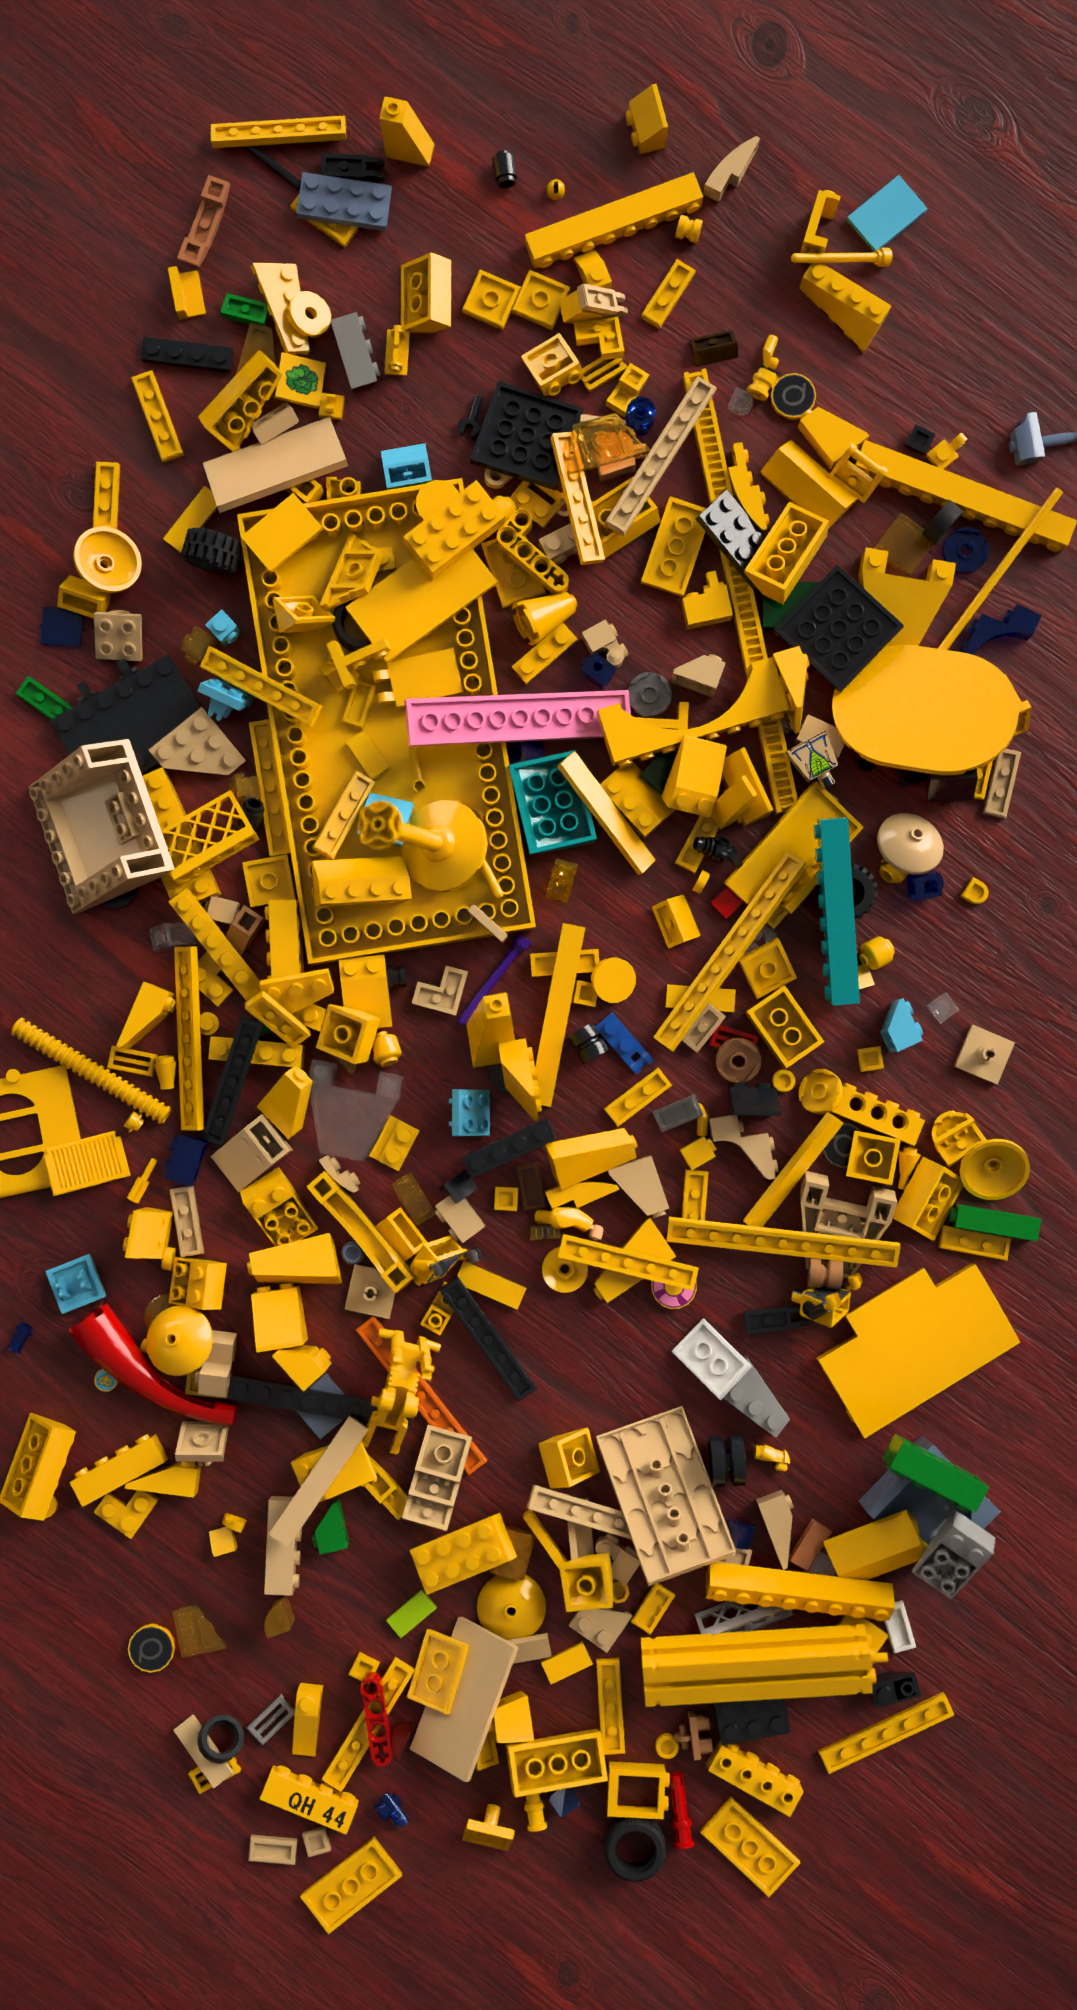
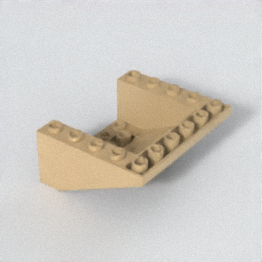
(100, 824)

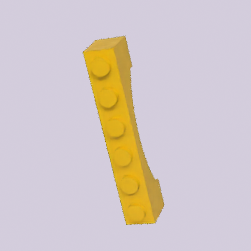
(356, 1223)

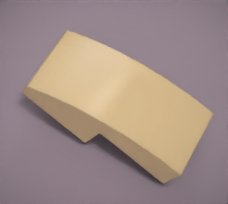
(345, 1179)

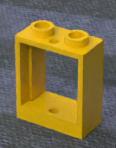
(636, 1769)

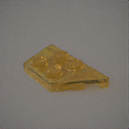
(602, 443)

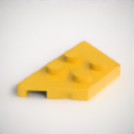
(352, 573)

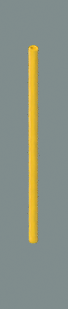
(1000, 570)

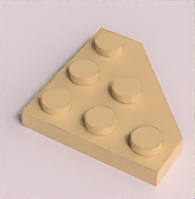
(197, 747)

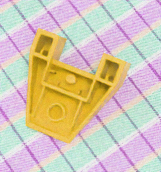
(908, 599)

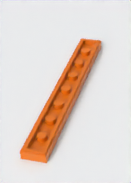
(429, 1403)

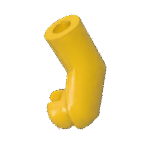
(768, 349)
(702, 1123)

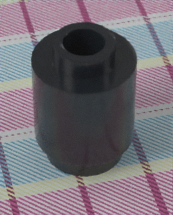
(504, 169)
(254, 811)

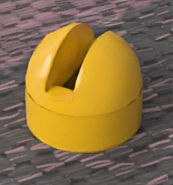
(550, 190)

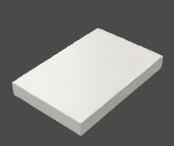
(712, 1359)

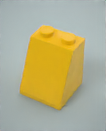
(278, 1317)

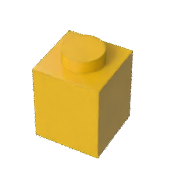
(698, 1152)

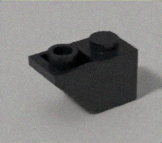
(894, 1688)

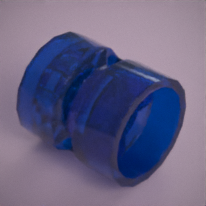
(640, 421)

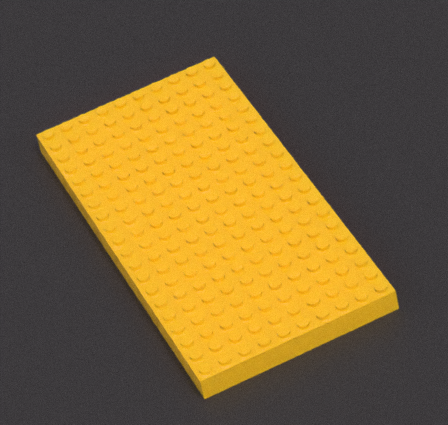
(318, 763)

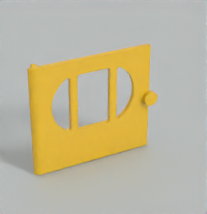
(57, 1118)

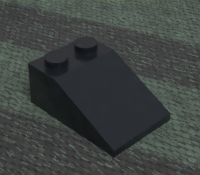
(753, 1100)

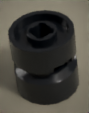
(588, 1042)

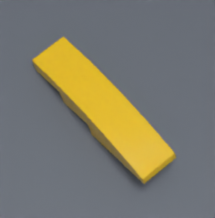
(387, 1491)

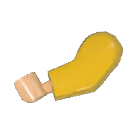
(569, 1216)

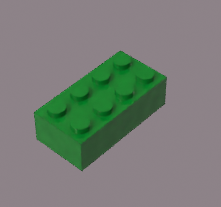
(935, 1473)

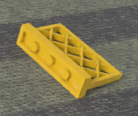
(218, 851)

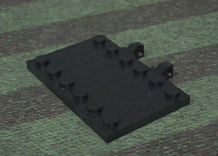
(137, 708)

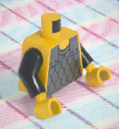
(825, 1304)

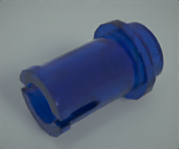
(20, 1336)

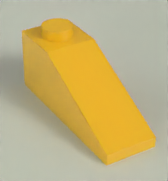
(176, 1479)
(307, 1719)

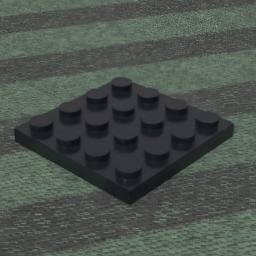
(518, 434)
(839, 628)

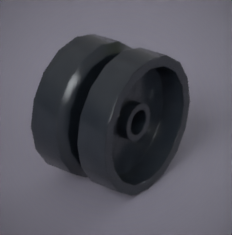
(727, 1460)

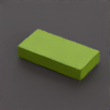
(411, 1613)

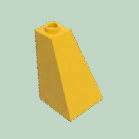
(487, 1027)

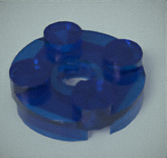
(976, 543)

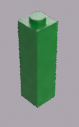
(995, 1222)

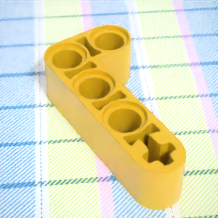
(536, 556)

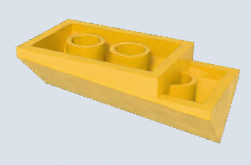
(806, 483)

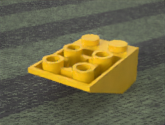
(520, 1075)
(278, 1209)
(148, 1233)

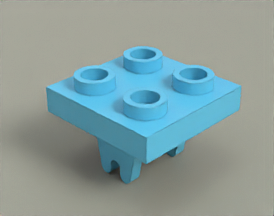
(224, 697)
(470, 1112)
(76, 1283)

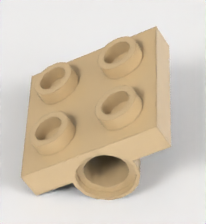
(118, 635)

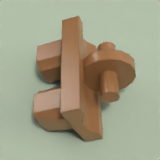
(699, 1745)

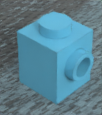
(223, 628)

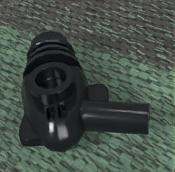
(717, 849)

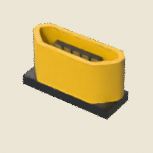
(769, 372)

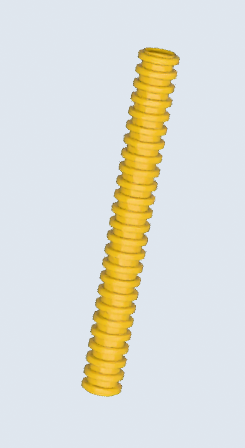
(90, 1070)

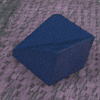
(563, 1801)

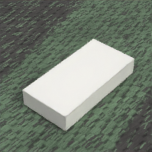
(899, 1629)

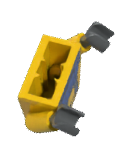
(438, 1258)

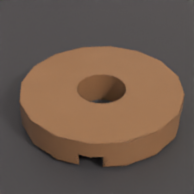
(741, 1047)

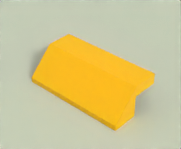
(876, 1547)

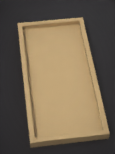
(275, 464)
(457, 1738)

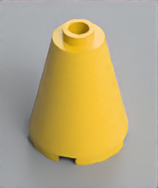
(543, 614)

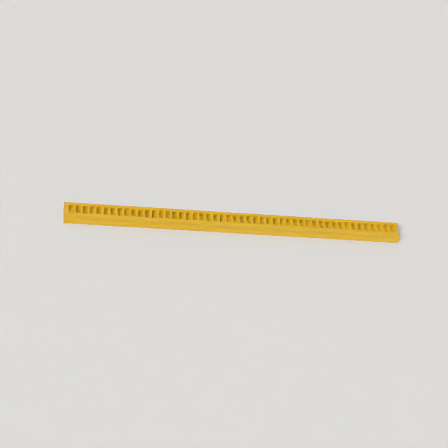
(743, 605)

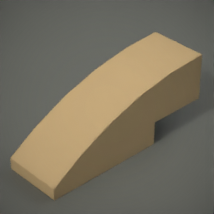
(731, 169)

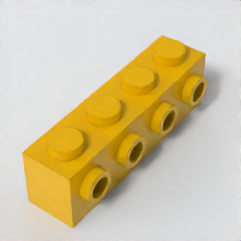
(755, 1777)

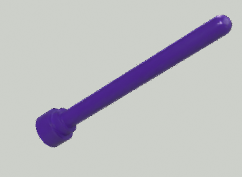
(519, 945)

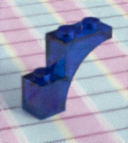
(1018, 623)

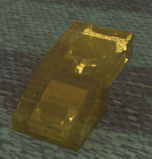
(413, 1198)

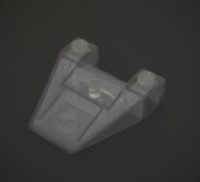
(348, 1118)

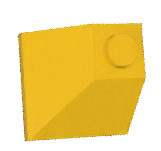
(587, 1582)

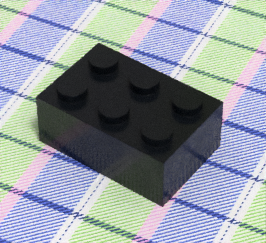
(751, 1720)

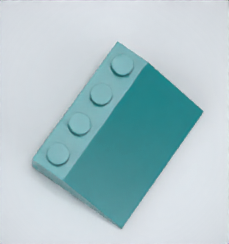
(549, 806)

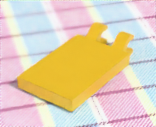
(420, 677)

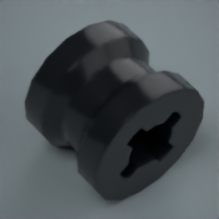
(396, 976)

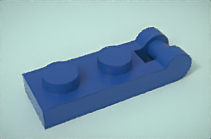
(623, 1043)

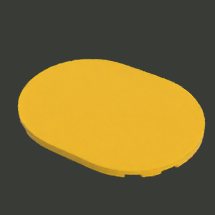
(927, 711)

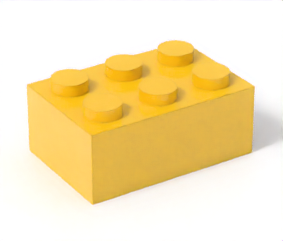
(784, 1027)

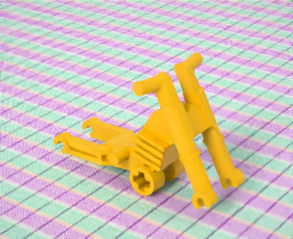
(401, 1385)

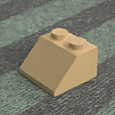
(700, 674)

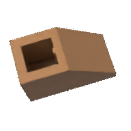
(244, 929)

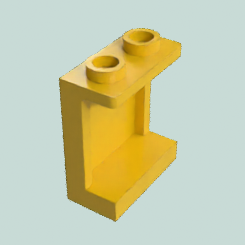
(826, 207)

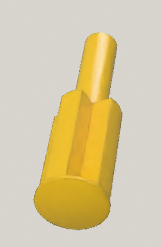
(141, 1183)

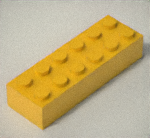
(169, 810)

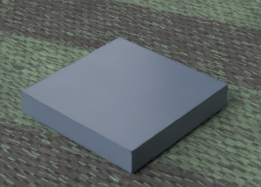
(322, 1424)

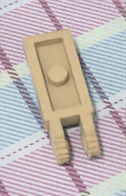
(601, 300)

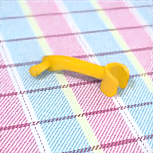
(416, 766)

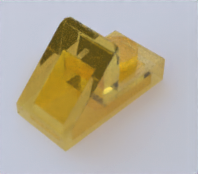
(244, 787)
(561, 880)

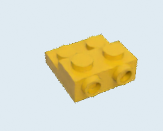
(553, 365)

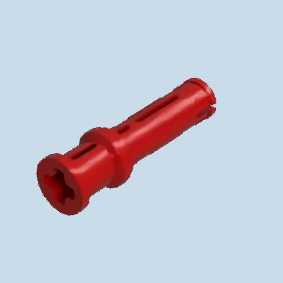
(681, 1821)

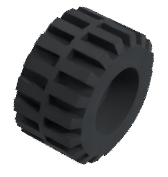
(211, 551)
(866, 890)

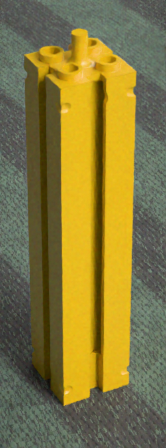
(758, 1665)

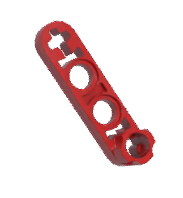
(379, 1718)

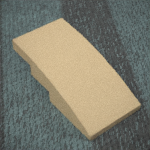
(437, 1478)

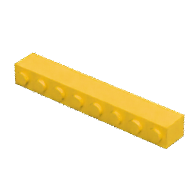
(614, 220)
(799, 1591)

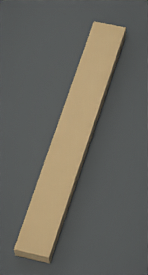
(660, 456)

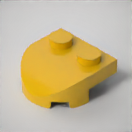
(955, 1135)

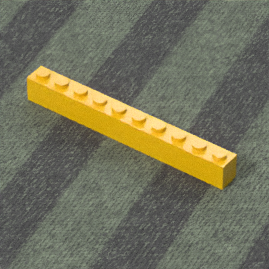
(975, 499)

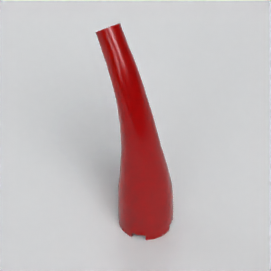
(115, 1351)

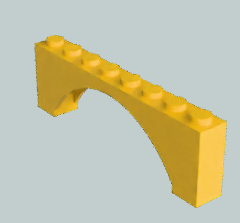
(633, 739)

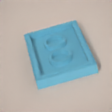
(887, 214)

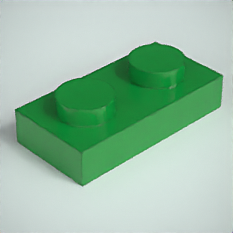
(244, 310)

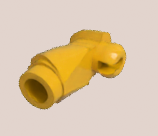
(768, 1453)

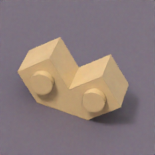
(216, 1371)

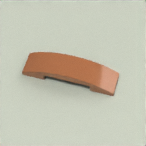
(206, 221)

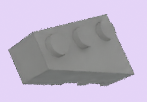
(355, 350)
(758, 1402)

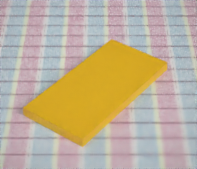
(413, 605)
(789, 834)

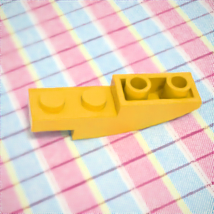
(747, 496)

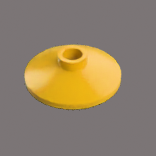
(563, 1281)

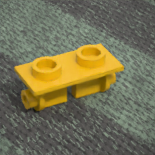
(397, 351)

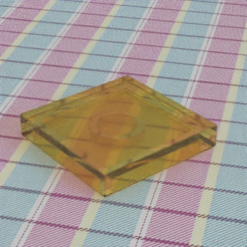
(904, 544)

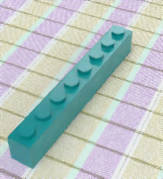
(838, 911)

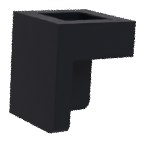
(459, 1186)

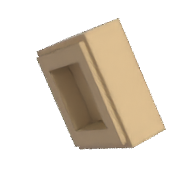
(316, 1841)

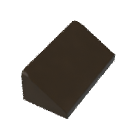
(714, 348)

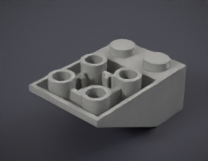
(954, 1555)

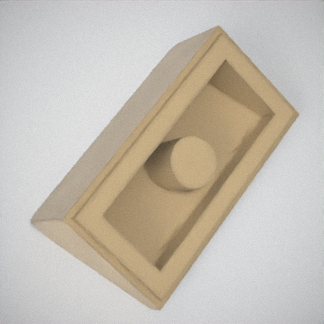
(274, 423)

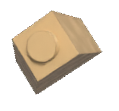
(642, 1185)

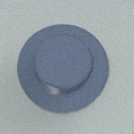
(352, 1253)

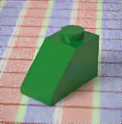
(331, 1531)

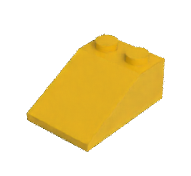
(793, 676)
(695, 776)
(366, 986)
(149, 1009)
(354, 1473)

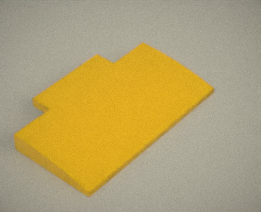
(915, 1345)

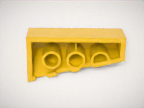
(845, 303)
(241, 401)

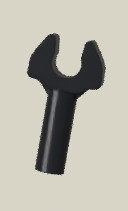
(471, 420)

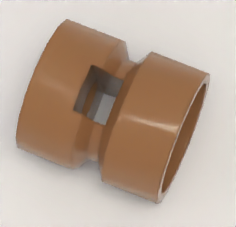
(825, 1273)

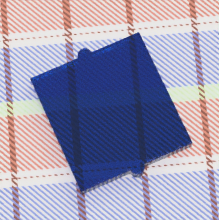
(61, 627)

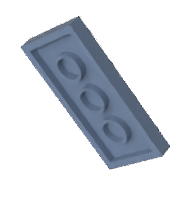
(344, 201)

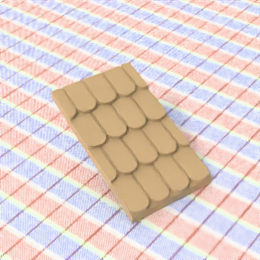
(665, 1496)

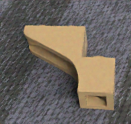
(756, 1146)

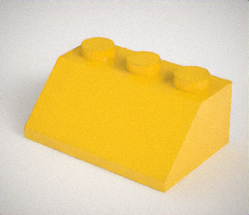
(426, 294)
(611, 540)
(740, 765)
(636, 799)
(928, 1198)
(303, 1363)

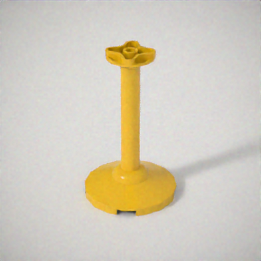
(441, 841)

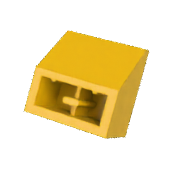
(197, 1283)

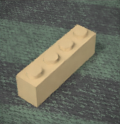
(280, 1561)

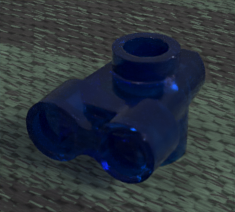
(390, 1808)

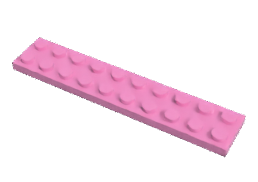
(508, 717)

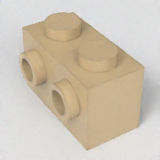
(559, 544)

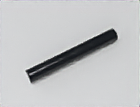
(275, 166)

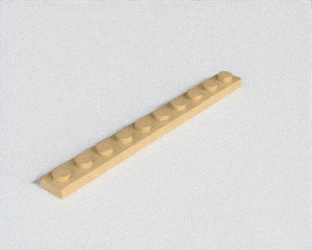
(597, 1516)

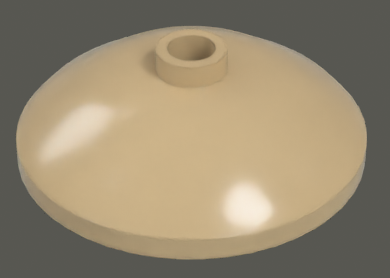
(905, 850)

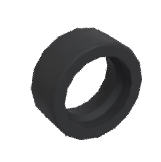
(942, 522)
(238, 1733)

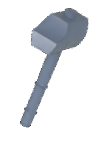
(1029, 444)

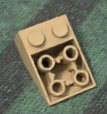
(251, 1152)

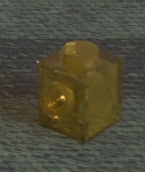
(196, 645)

